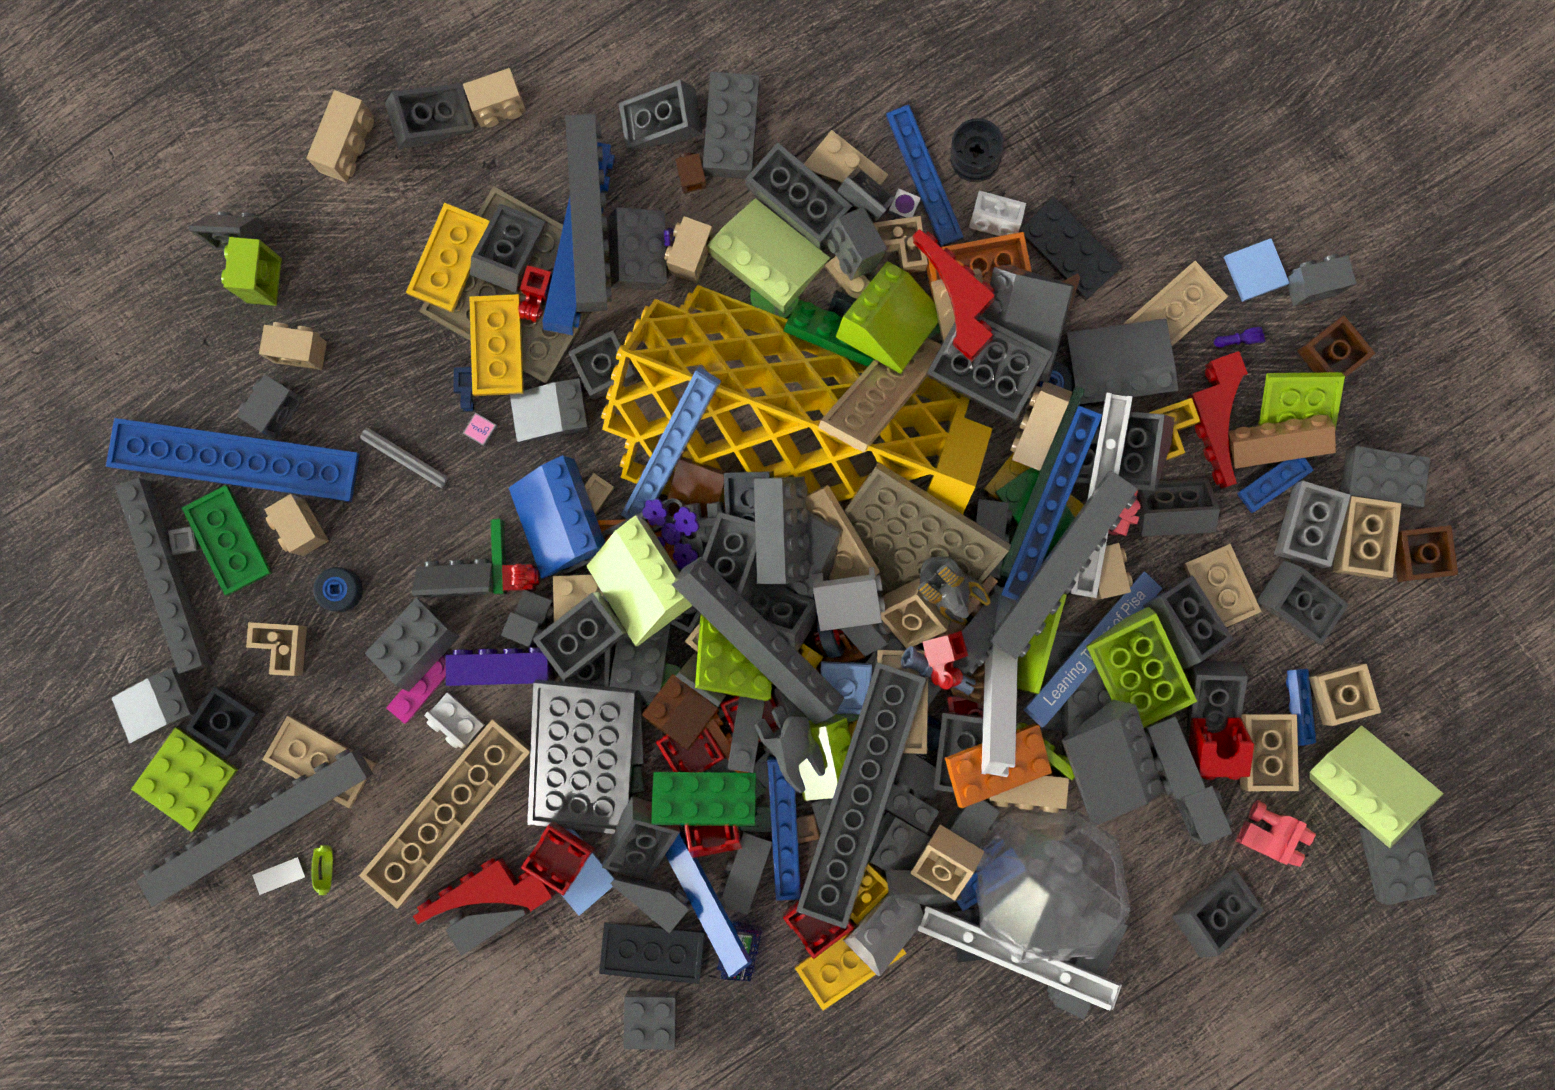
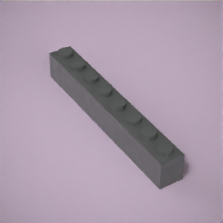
(586, 213)
(1063, 564)
(163, 576)
(758, 641)

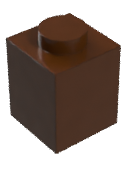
(690, 172)

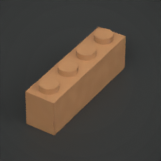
(1282, 441)

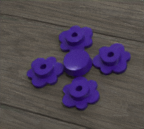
(673, 532)

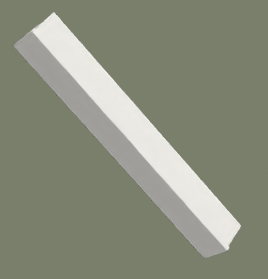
(1107, 459)
(999, 702)
(1057, 974)

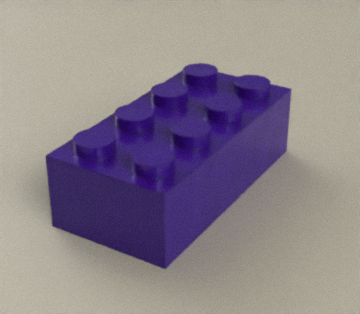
(495, 668)

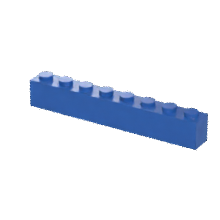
(561, 306)
(1052, 501)

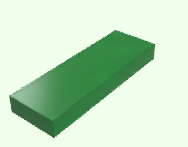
(498, 554)

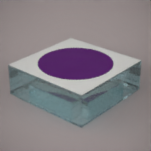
(904, 204)

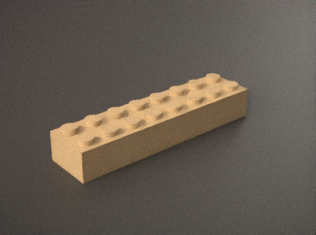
(446, 813)

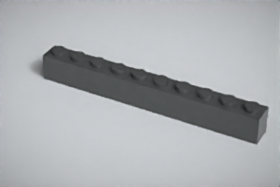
(254, 827)

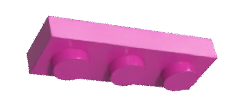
(407, 703)

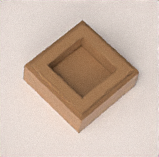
(807, 828)

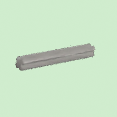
(404, 457)

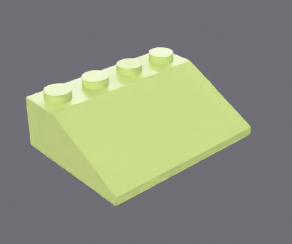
(767, 254)
(638, 580)
(1375, 785)

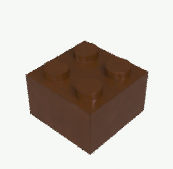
(1336, 349)
(1425, 554)

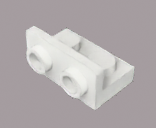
(997, 214)
(454, 721)

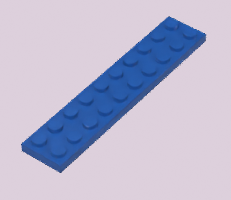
(232, 460)

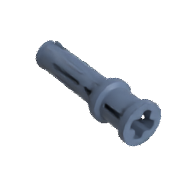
(919, 663)

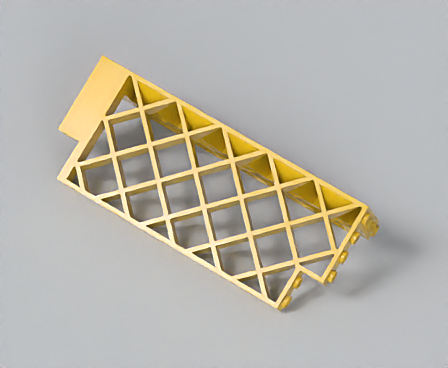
(780, 411)

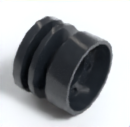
(980, 137)

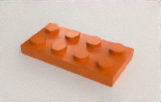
(973, 787)

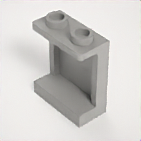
(848, 601)

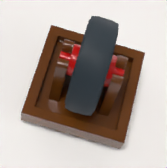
(834, 646)

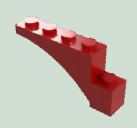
(966, 293)
(1214, 411)
(490, 885)

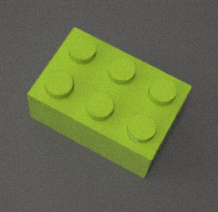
(251, 271)

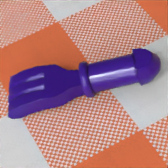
(668, 236)
(1249, 336)

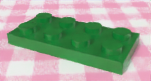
(820, 329)
(1017, 495)
(226, 540)
(704, 798)

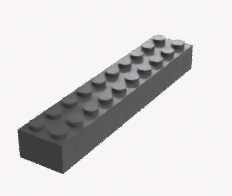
(861, 795)

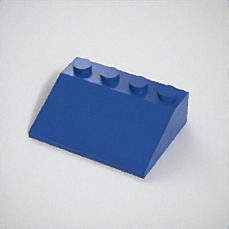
(557, 516)

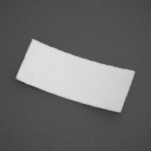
(278, 876)

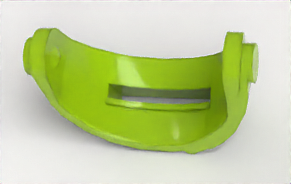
(322, 885)

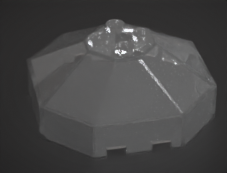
(1051, 886)

